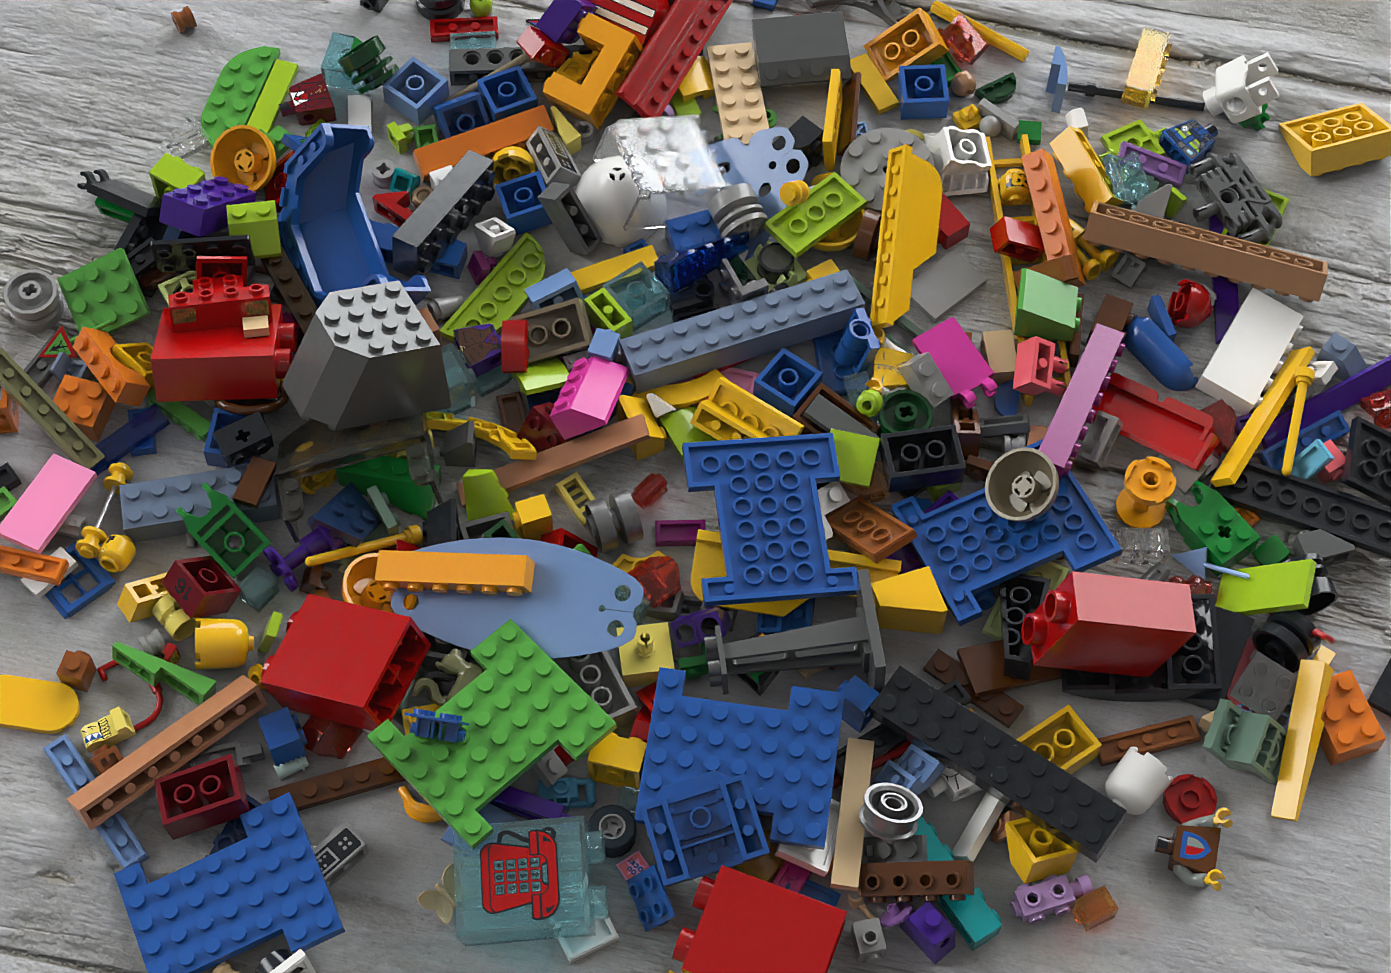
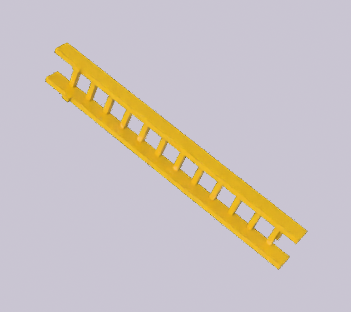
(1007, 261)

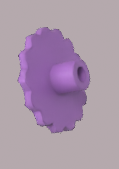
(895, 914)

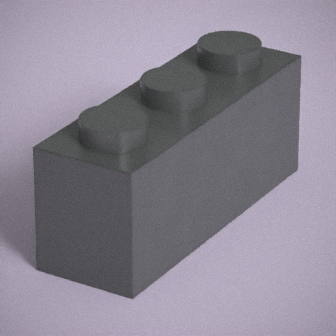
(570, 218)

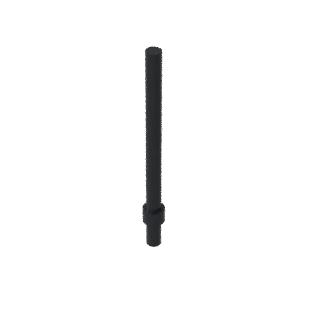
(1092, 89)

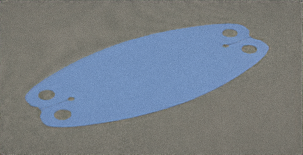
(556, 615)

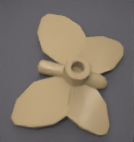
(443, 899)

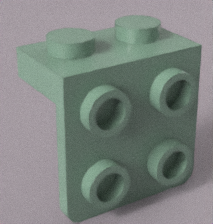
(389, 521)

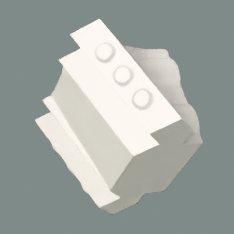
(960, 160)

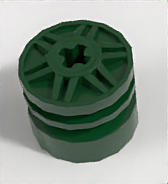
(368, 64)

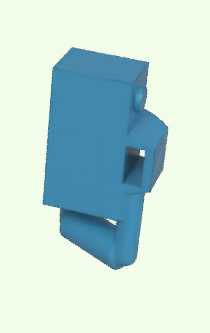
(566, 792)

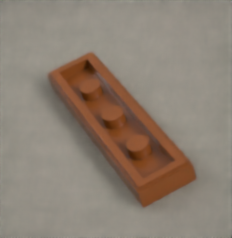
(1149, 739)

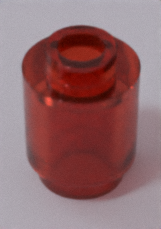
(649, 490)

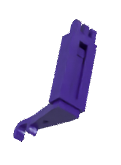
(528, 805)

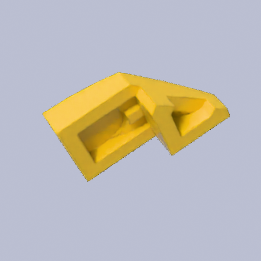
(577, 66)

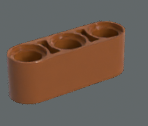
(1060, 268)

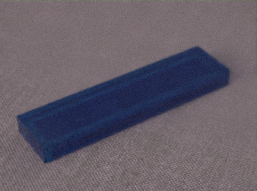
(131, 436)

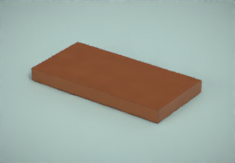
(869, 529)

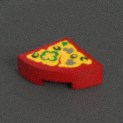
(171, 653)

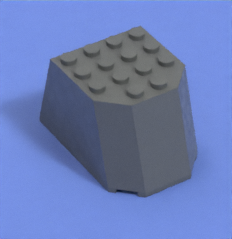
(367, 360)

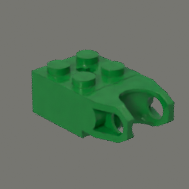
(218, 525)
(1213, 526)

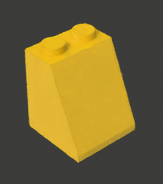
(910, 602)

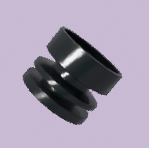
(1323, 591)

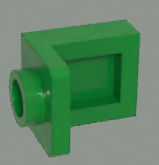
(695, 665)

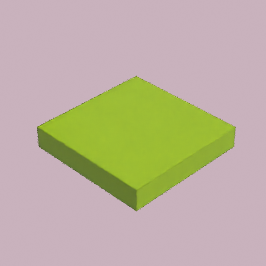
(855, 457)

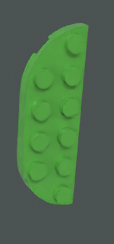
(237, 90)

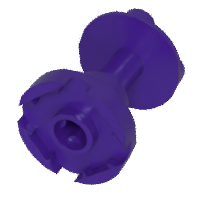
(312, 544)

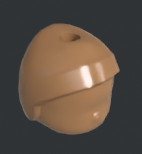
(963, 83)

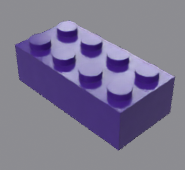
(202, 206)

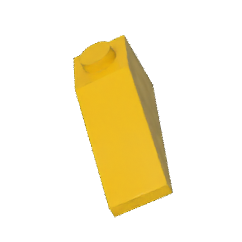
(141, 596)

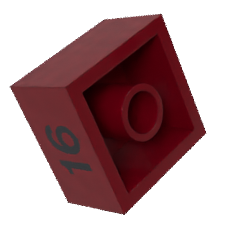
(201, 586)

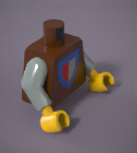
(1195, 850)

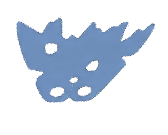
(751, 166)

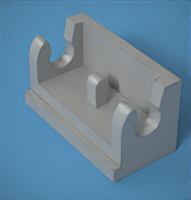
(1100, 439)

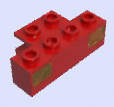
(218, 304)

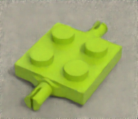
(1133, 133)

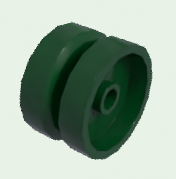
(904, 412)

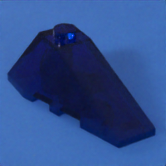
(695, 261)

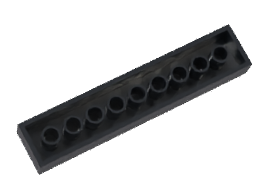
(998, 764)

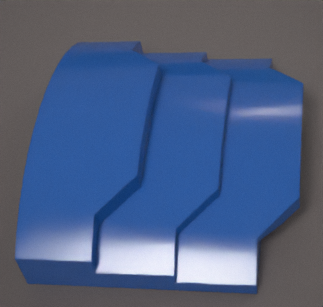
(703, 826)

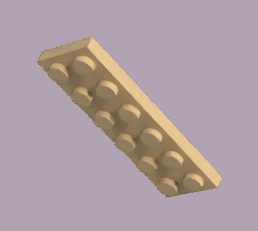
(737, 90)

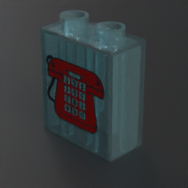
(529, 882)

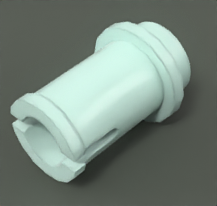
(292, 767)

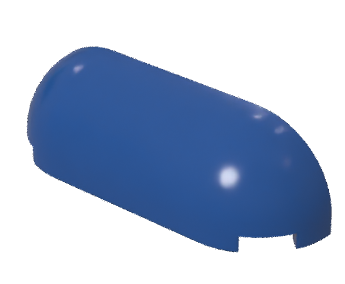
(1159, 354)

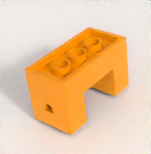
(595, 96)

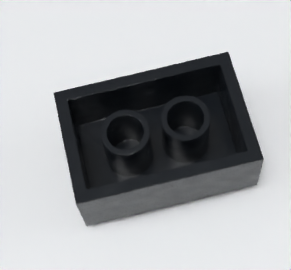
(922, 458)

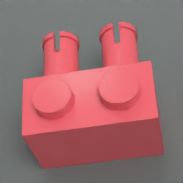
(1035, 366)

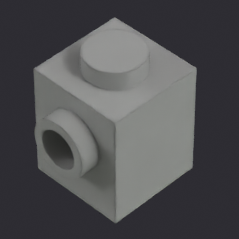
(868, 940)

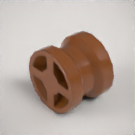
(183, 19)

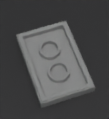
(945, 286)

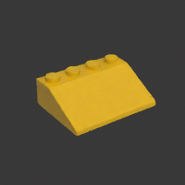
(1337, 139)

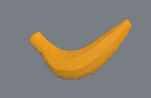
(416, 810)

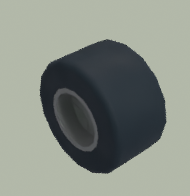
(613, 820)

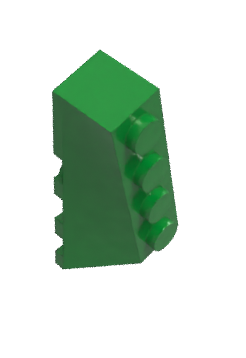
(393, 478)

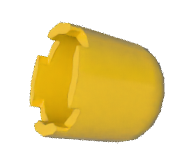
(221, 643)

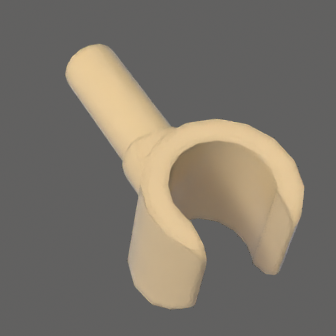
(859, 903)

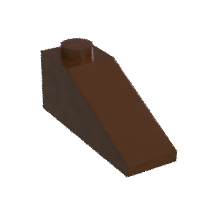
(967, 427)

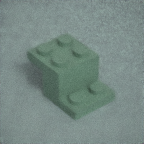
(1246, 741)

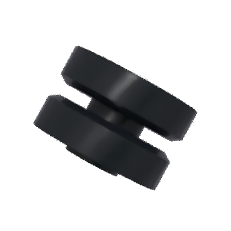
(440, 8)
(1286, 639)

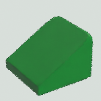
(1271, 551)

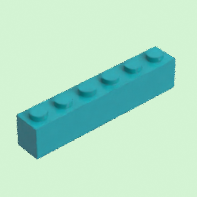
(970, 917)

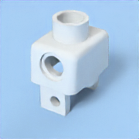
(1239, 88)

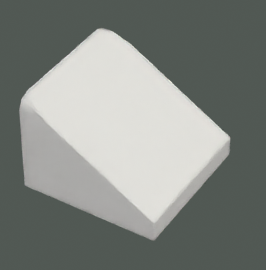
(658, 405)

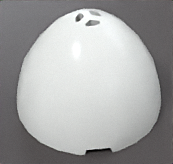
(610, 201)

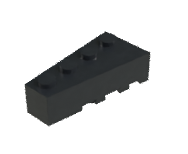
(1017, 599)

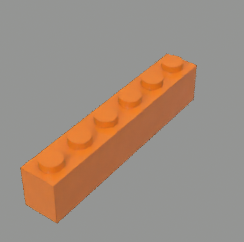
(483, 140)
(1050, 208)

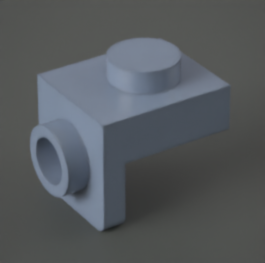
(65, 365)

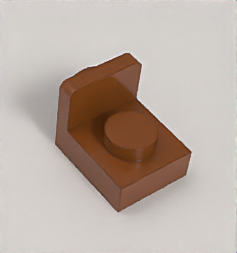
(105, 758)

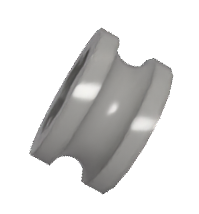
(584, 126)

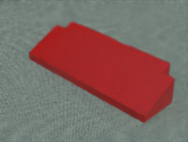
(1160, 426)

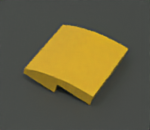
(697, 81)

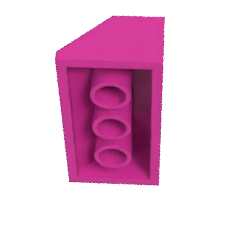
(588, 396)

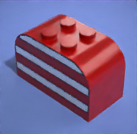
(634, 16)

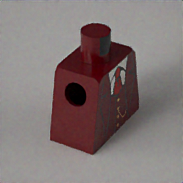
(309, 102)

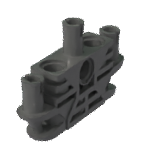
(1234, 198)

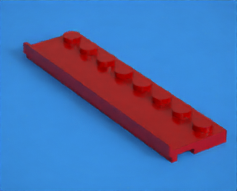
(670, 54)

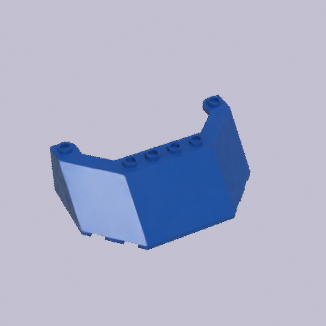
(325, 219)

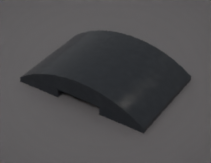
(1186, 674)

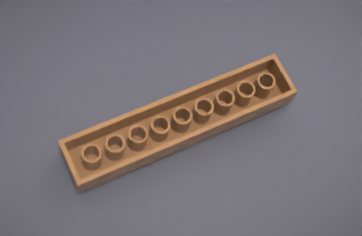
(1206, 251)

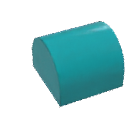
(404, 181)

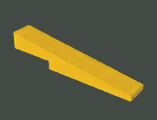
(1301, 738)

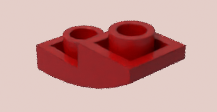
(514, 346)

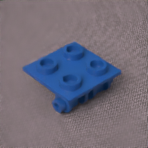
(427, 718)
(650, 898)

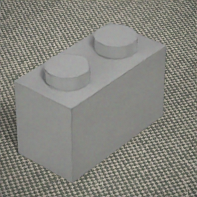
(925, 378)

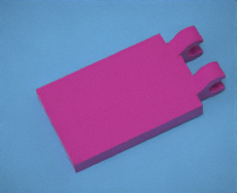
(957, 361)

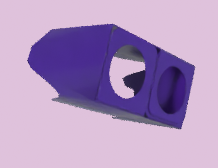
(714, 612)

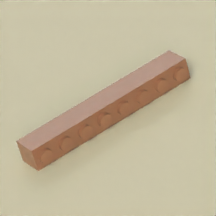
(167, 752)

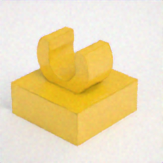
(967, 118)

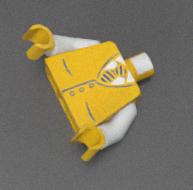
(885, 366)

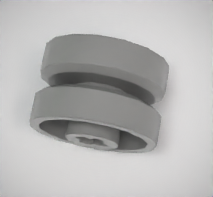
(33, 300)

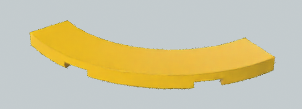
(685, 393)
(488, 431)

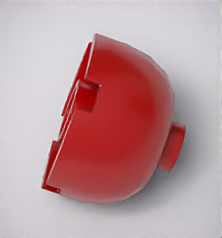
(1190, 304)

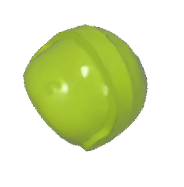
(481, 8)
(869, 403)

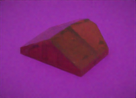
(658, 578)
(330, 737)

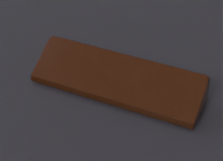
(849, 113)

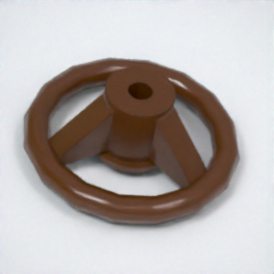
(250, 406)

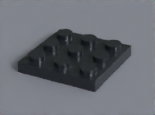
(1369, 460)

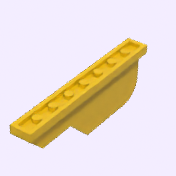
(906, 232)
(709, 563)

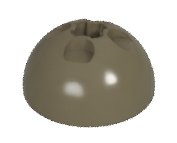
(1022, 485)

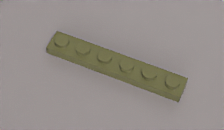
(47, 414)

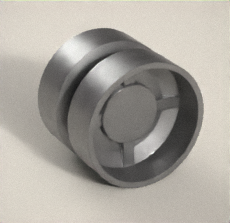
(606, 522)

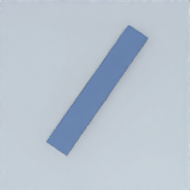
(77, 775)

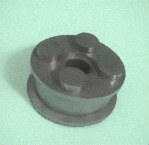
(890, 812)

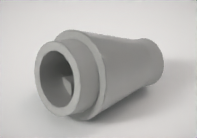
(444, 307)

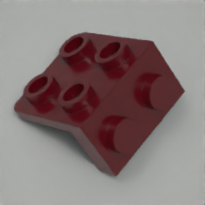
(541, 430)

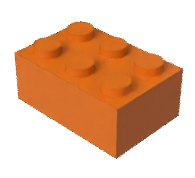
(1349, 721)

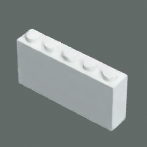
(1250, 352)

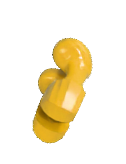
(1100, 259)

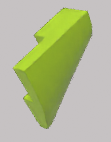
(484, 494)

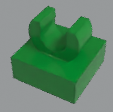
(1256, 120)

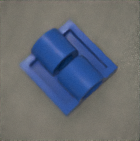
(857, 343)

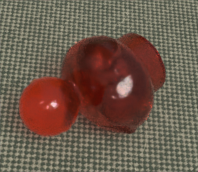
(1196, 583)

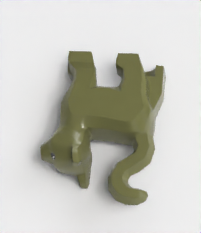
(451, 665)

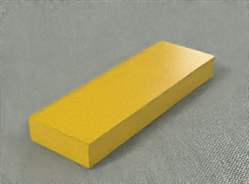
(873, 84)

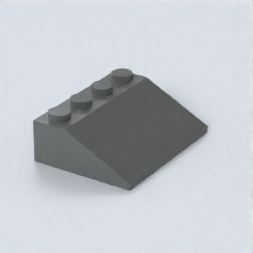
(800, 49)

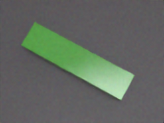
(153, 669)

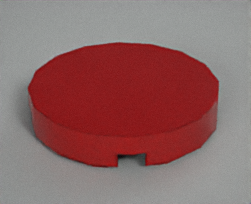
(1189, 798)

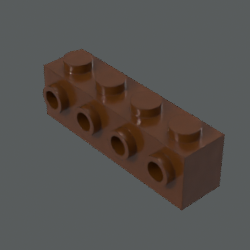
(917, 879)

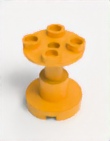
(1146, 490)

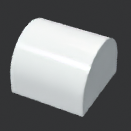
(1077, 119)

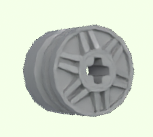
(737, 211)

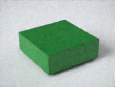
(1031, 128)

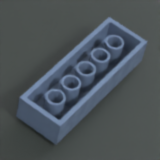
(152, 505)

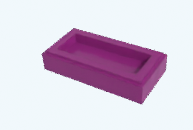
(677, 532)

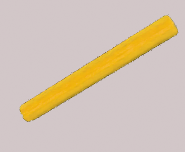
(992, 37)

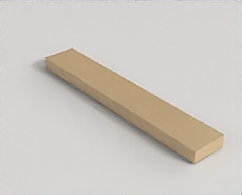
(849, 829)

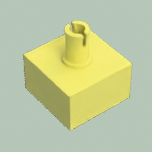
(645, 654)

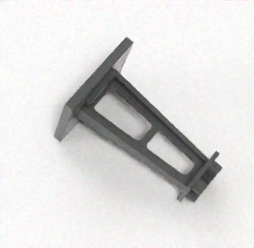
(817, 646)

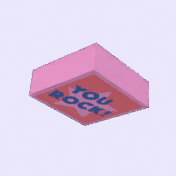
(632, 866)

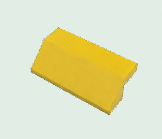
(737, 414)

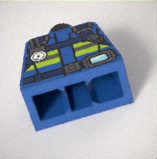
(1188, 142)

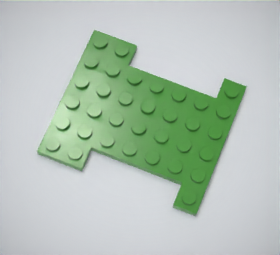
(514, 718)

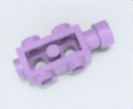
(1047, 900)

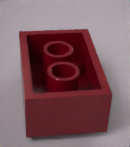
(201, 796)

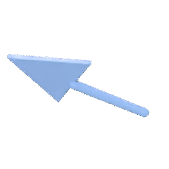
(1197, 563)

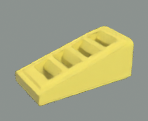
(565, 129)
(566, 497)

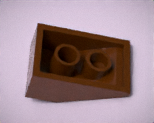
(812, 428)

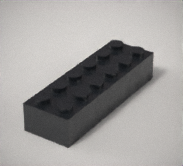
(443, 215)

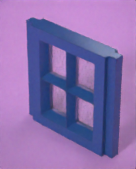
(80, 586)

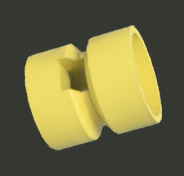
(174, 619)

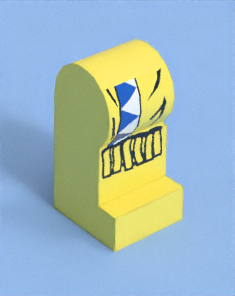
(108, 730)

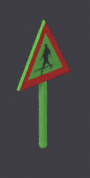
(61, 343)

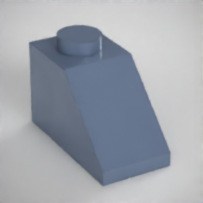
(1344, 355)

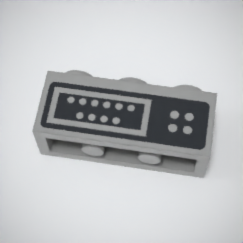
(552, 157)
(339, 852)

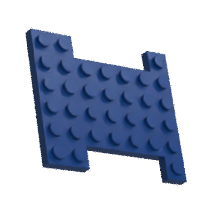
(769, 517)
(977, 549)
(782, 753)
(234, 897)

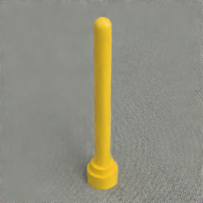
(1304, 378)
(411, 534)

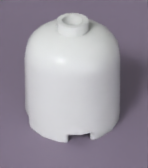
(1137, 782)

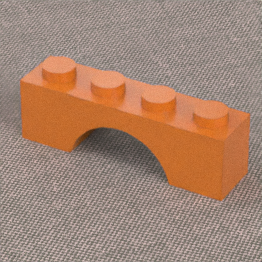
(120, 382)

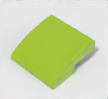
(542, 376)
(680, 431)

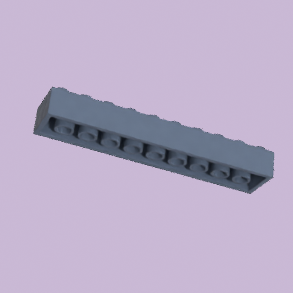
(740, 331)

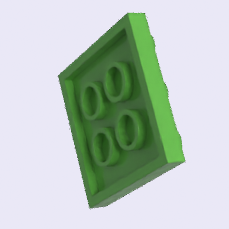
(104, 292)

